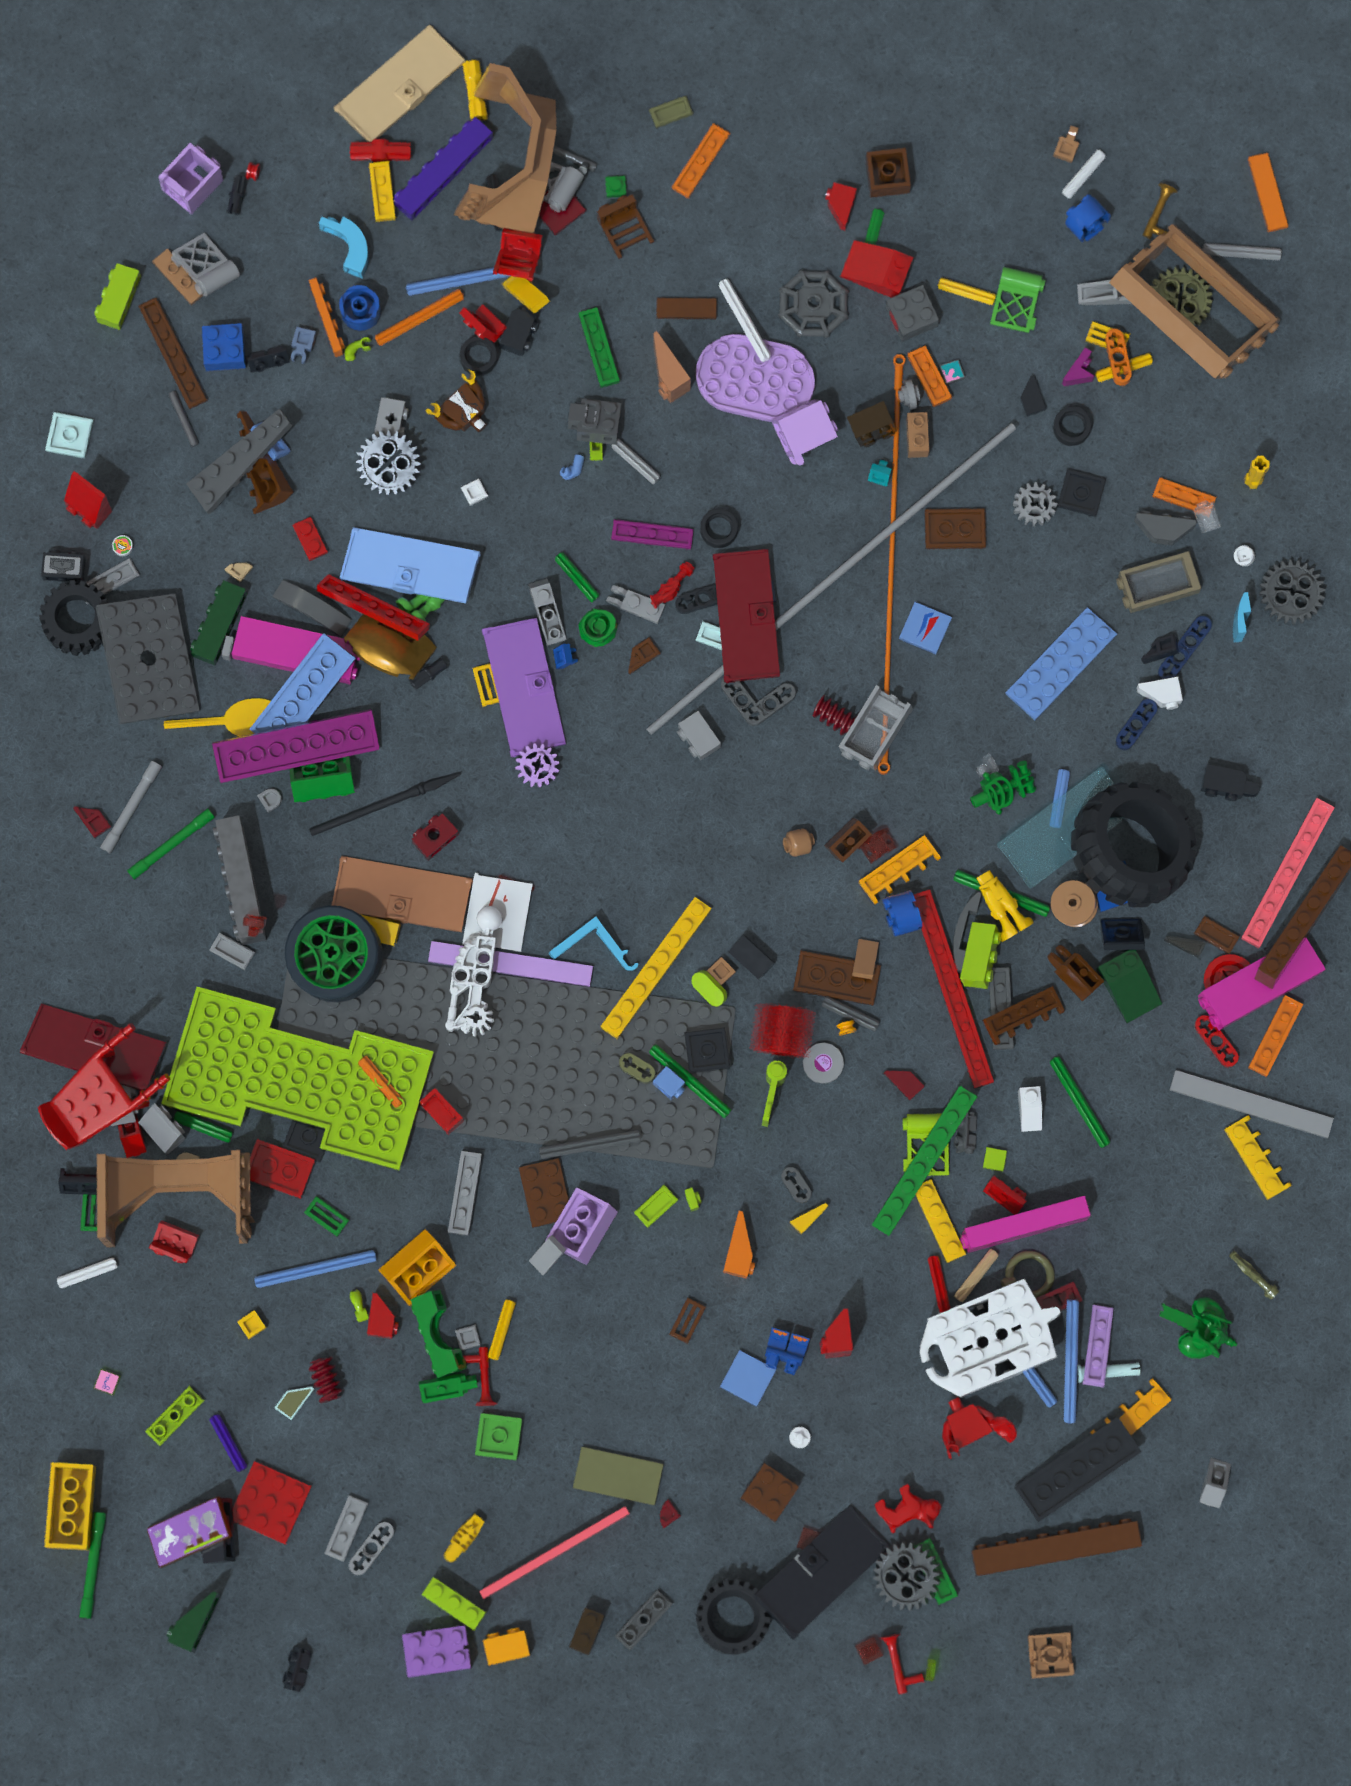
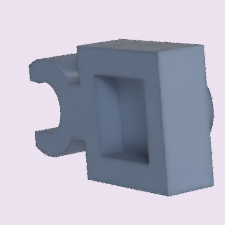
(302, 341)

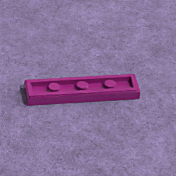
(652, 534)

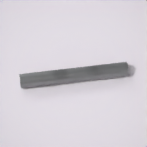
(183, 418)

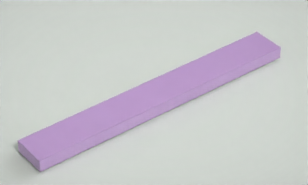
(519, 965)

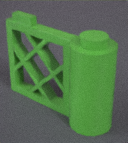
(1021, 284)

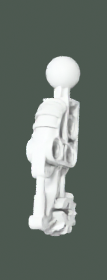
(488, 919)

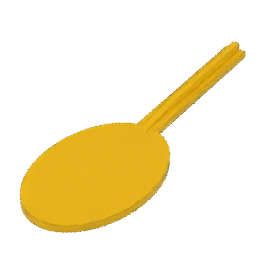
(237, 718)

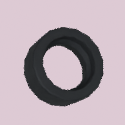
(473, 341)
(1072, 441)
(726, 515)

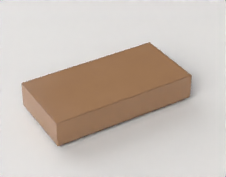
(865, 959)

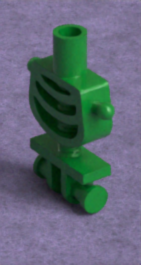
(989, 794)

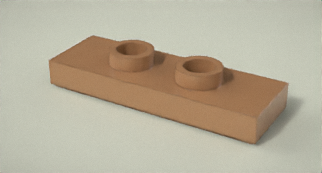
(177, 276)

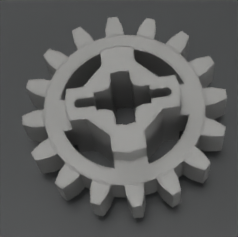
(1029, 498)

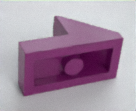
(1077, 374)

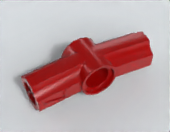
(380, 151)

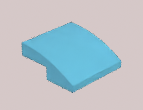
(1241, 615)

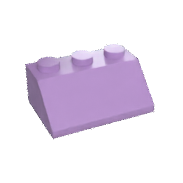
(582, 1225)

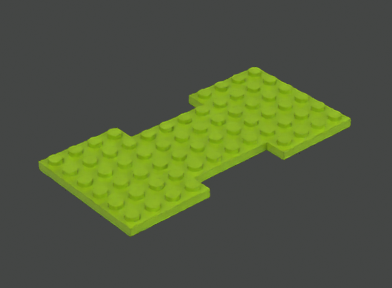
(238, 1061)

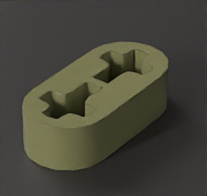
(634, 1071)

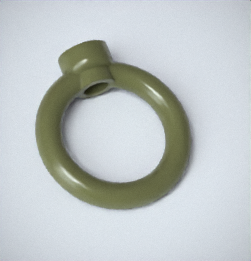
(1010, 1279)

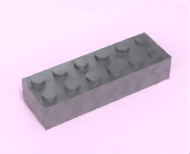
(239, 875)

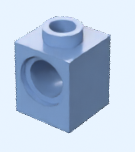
(669, 1083)

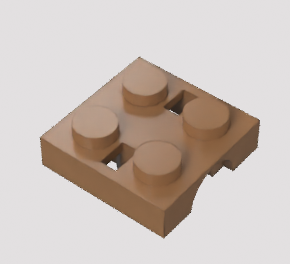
(1054, 1655)

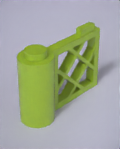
(775, 1077)
(920, 1127)

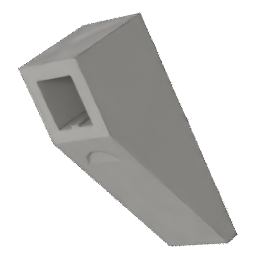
(547, 611)

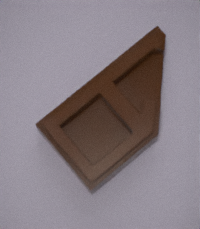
(642, 654)

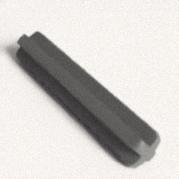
(850, 1013)

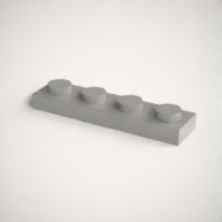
(464, 1193)

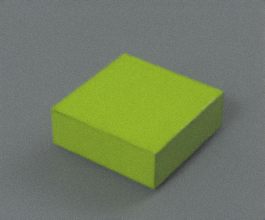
(994, 1159)

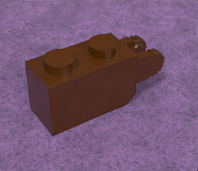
(1075, 972)

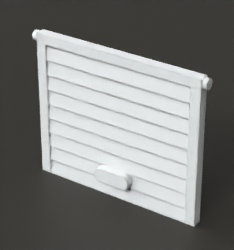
(514, 911)

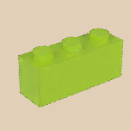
(117, 296)
(980, 955)
(454, 1604)

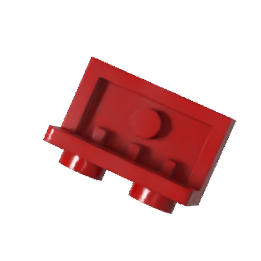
(484, 322)
(174, 1242)

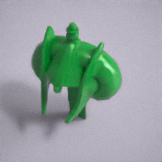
(1206, 1328)

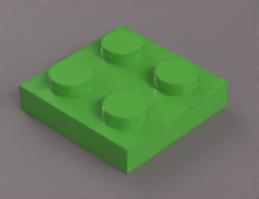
(498, 1436)

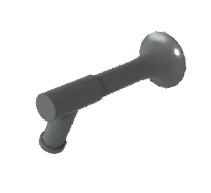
(582, 162)

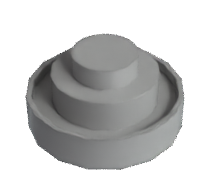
(909, 394)

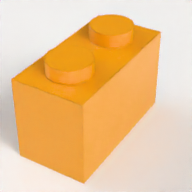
(506, 1647)

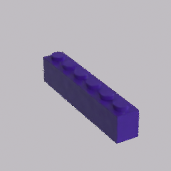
(443, 168)

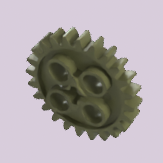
(1198, 302)

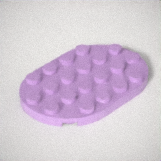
(741, 384)

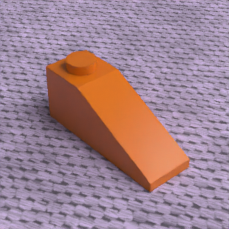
(739, 1254)

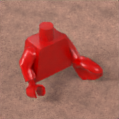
(971, 1424)

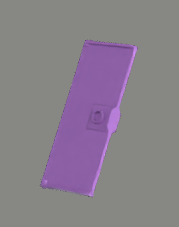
(523, 686)

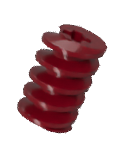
(833, 715)
(325, 1379)

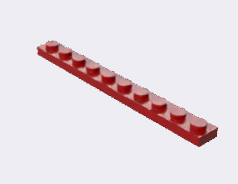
(953, 991)

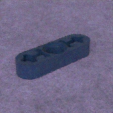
(1149, 716)

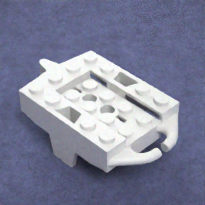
(977, 1367)

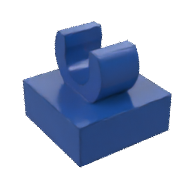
(563, 656)

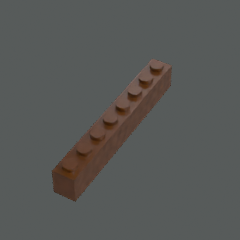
(1305, 918)
(1056, 1548)

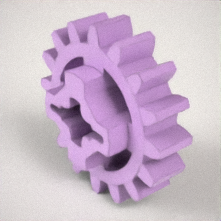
(550, 769)

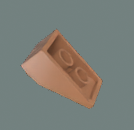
(671, 375)

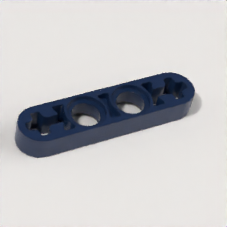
(1186, 650)

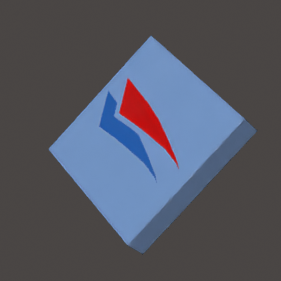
(925, 628)

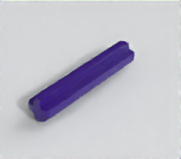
(228, 1442)

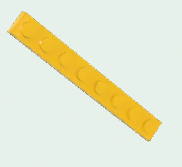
(655, 968)

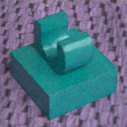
(880, 473)

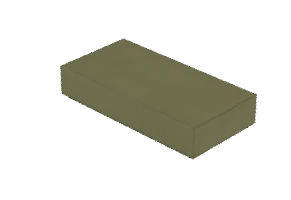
(670, 112)

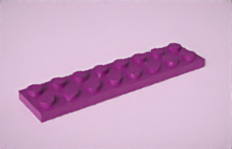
(295, 746)

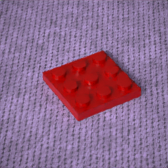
(270, 1502)

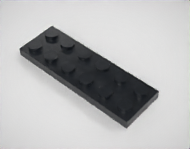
(1078, 1469)

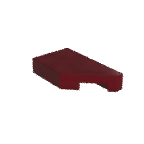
(905, 1082)

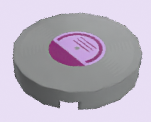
(823, 1064)

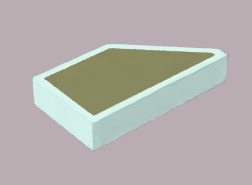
(293, 1401)

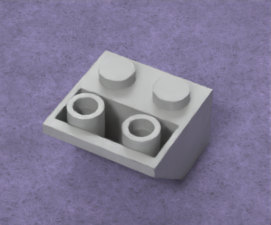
(161, 1129)

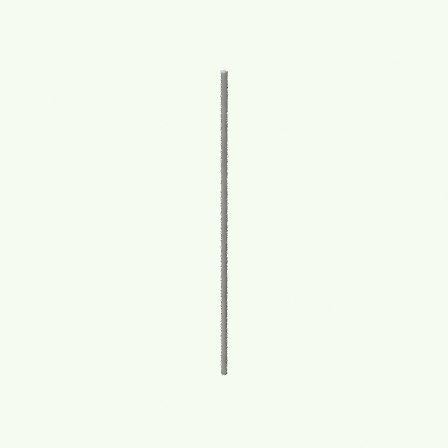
(844, 567)

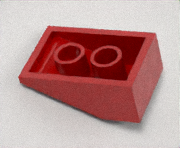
(876, 268)
(86, 501)

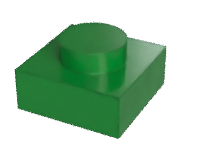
(615, 186)

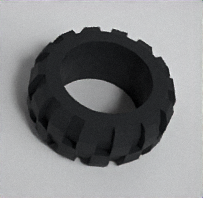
(1159, 818)

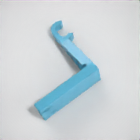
(604, 936)

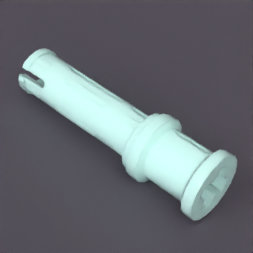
(1113, 1370)

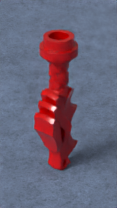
(670, 589)

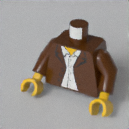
(462, 407)

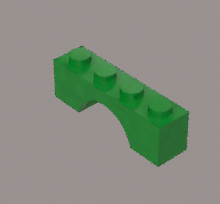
(428, 1310)

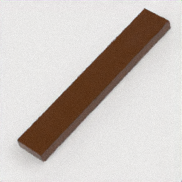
(172, 353)

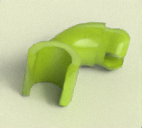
(351, 349)
(356, 1299)

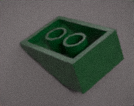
(1129, 985)
(192, 1625)

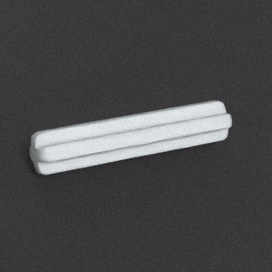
(1083, 174)
(87, 1272)

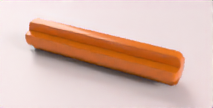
(372, 1072)

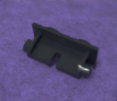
(276, 357)
(293, 1676)

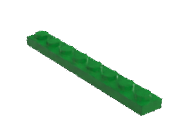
(924, 1160)

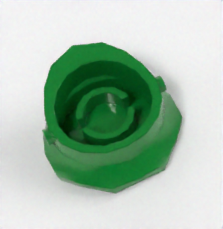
(595, 630)

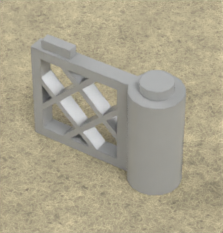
(563, 187)
(215, 275)

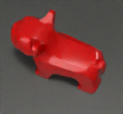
(909, 1509)

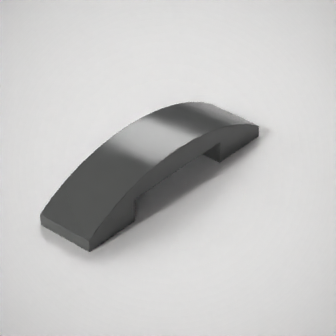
(312, 607)
(970, 908)

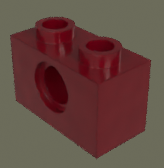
(429, 847)

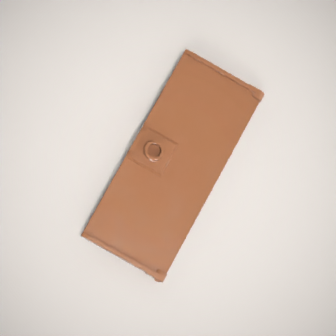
(402, 893)

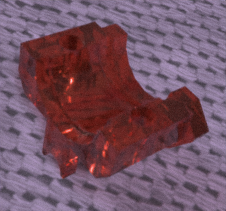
(878, 845)

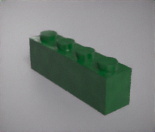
(218, 623)

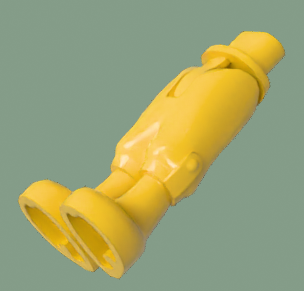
(1000, 901)

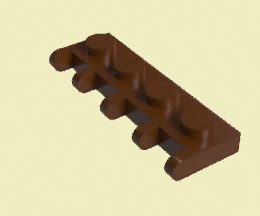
(1023, 1013)

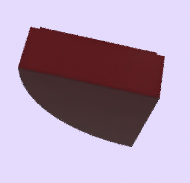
(668, 1514)

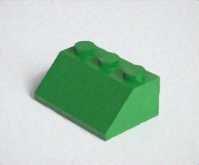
(322, 780)

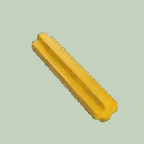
(966, 291)
(1135, 363)
(501, 1329)

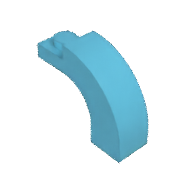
(357, 258)

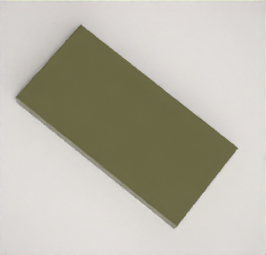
(618, 1476)

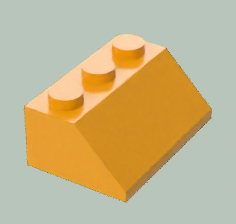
(417, 1267)

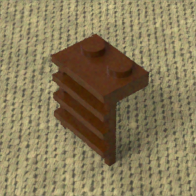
(618, 214)

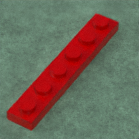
(373, 607)

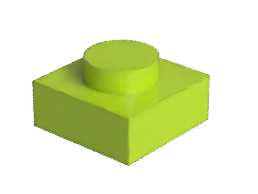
(693, 1199)

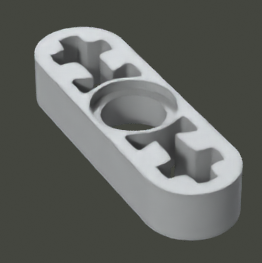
(385, 1539)

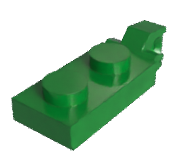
(446, 1387)

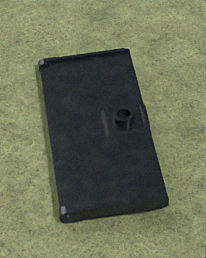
(821, 1572)

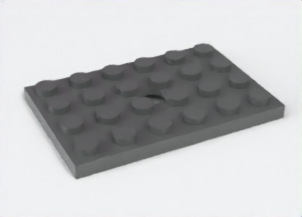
(140, 689)

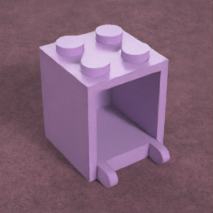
(185, 184)
(804, 429)

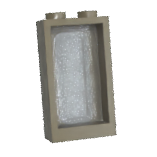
(1158, 582)

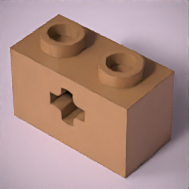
(917, 434)

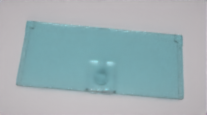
(1045, 839)

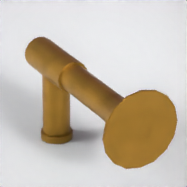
(1151, 228)

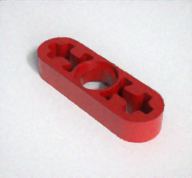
(1230, 1050)

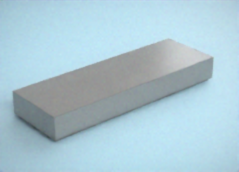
(114, 577)
(346, 1528)

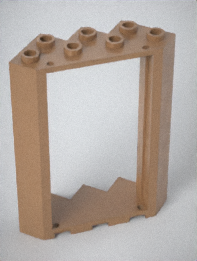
(1174, 323)

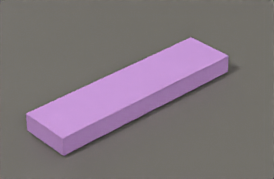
(1098, 1346)

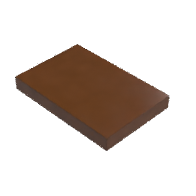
(955, 529)

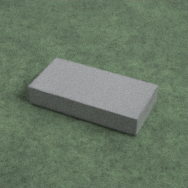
(232, 951)
(547, 1255)

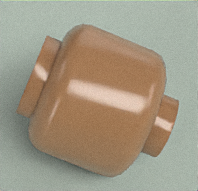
(798, 842)

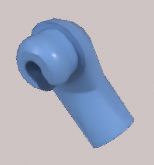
(574, 470)

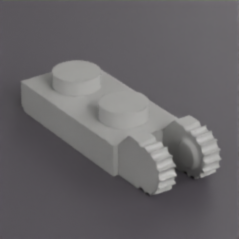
(636, 604)

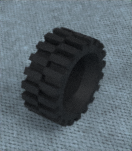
(60, 639)
(706, 1627)

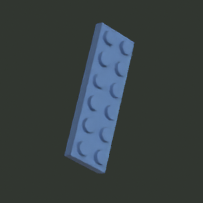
(1061, 663)
(306, 686)

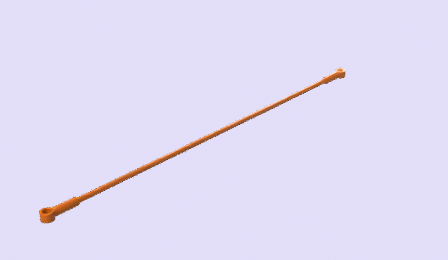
(897, 386)

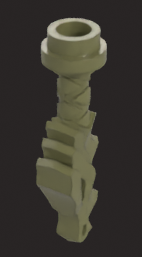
(1269, 1290)

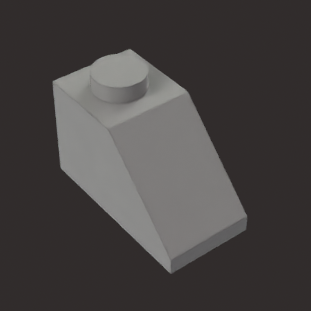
(1215, 1483)

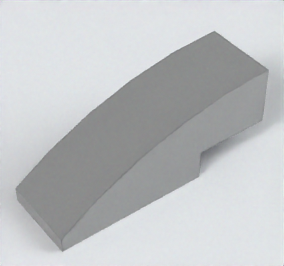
(1100, 294)

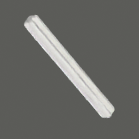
(744, 320)

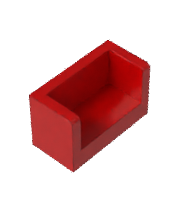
(441, 1111)

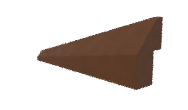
(269, 482)

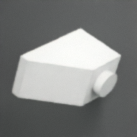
(1164, 692)
(1030, 1108)

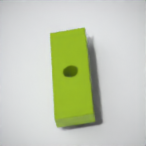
(184, 1406)

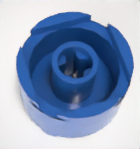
(1087, 218)
(367, 316)
(902, 913)

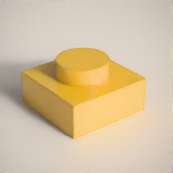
(251, 1324)

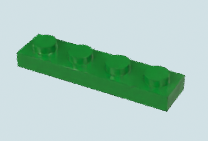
(598, 347)

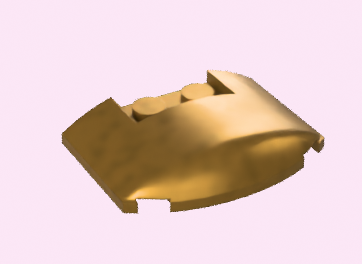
(388, 648)

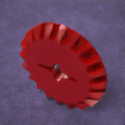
(1226, 963)

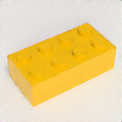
(70, 1506)

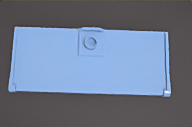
(410, 565)

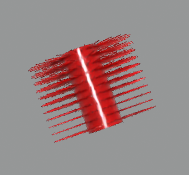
(782, 1032)

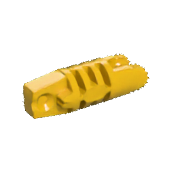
(463, 1538)

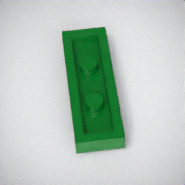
(946, 1589)

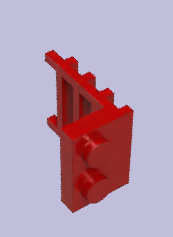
(518, 254)

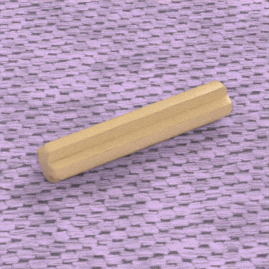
(976, 1275)

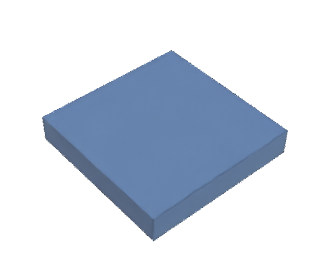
(747, 1378)

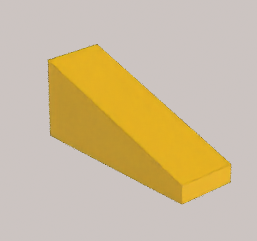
(805, 1220)

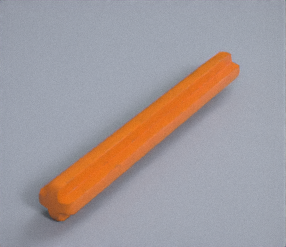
(419, 317)

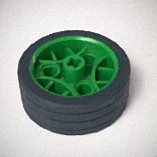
(304, 933)

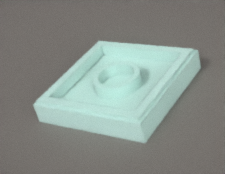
(69, 435)

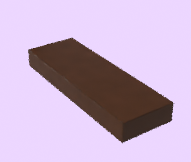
(686, 308)

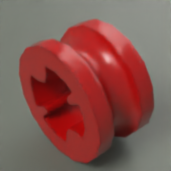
(253, 171)

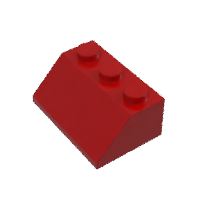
(837, 1338)

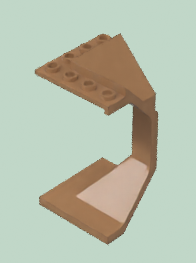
(520, 198)
(129, 1183)

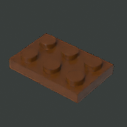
(544, 1191)

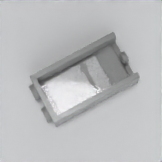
(874, 729)

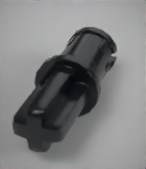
(236, 194)
(428, 673)

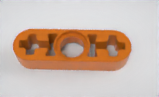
(1121, 348)

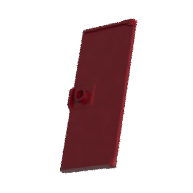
(746, 615)
(73, 1039)

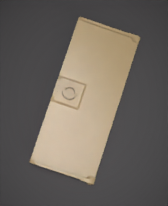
(399, 84)

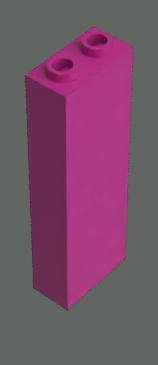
(281, 646)
(1243, 994)
(1025, 1224)

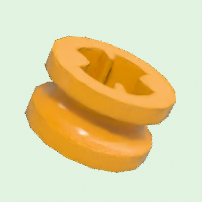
(846, 1027)

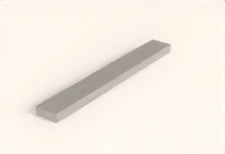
(1251, 1104)

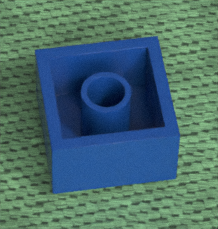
(223, 347)

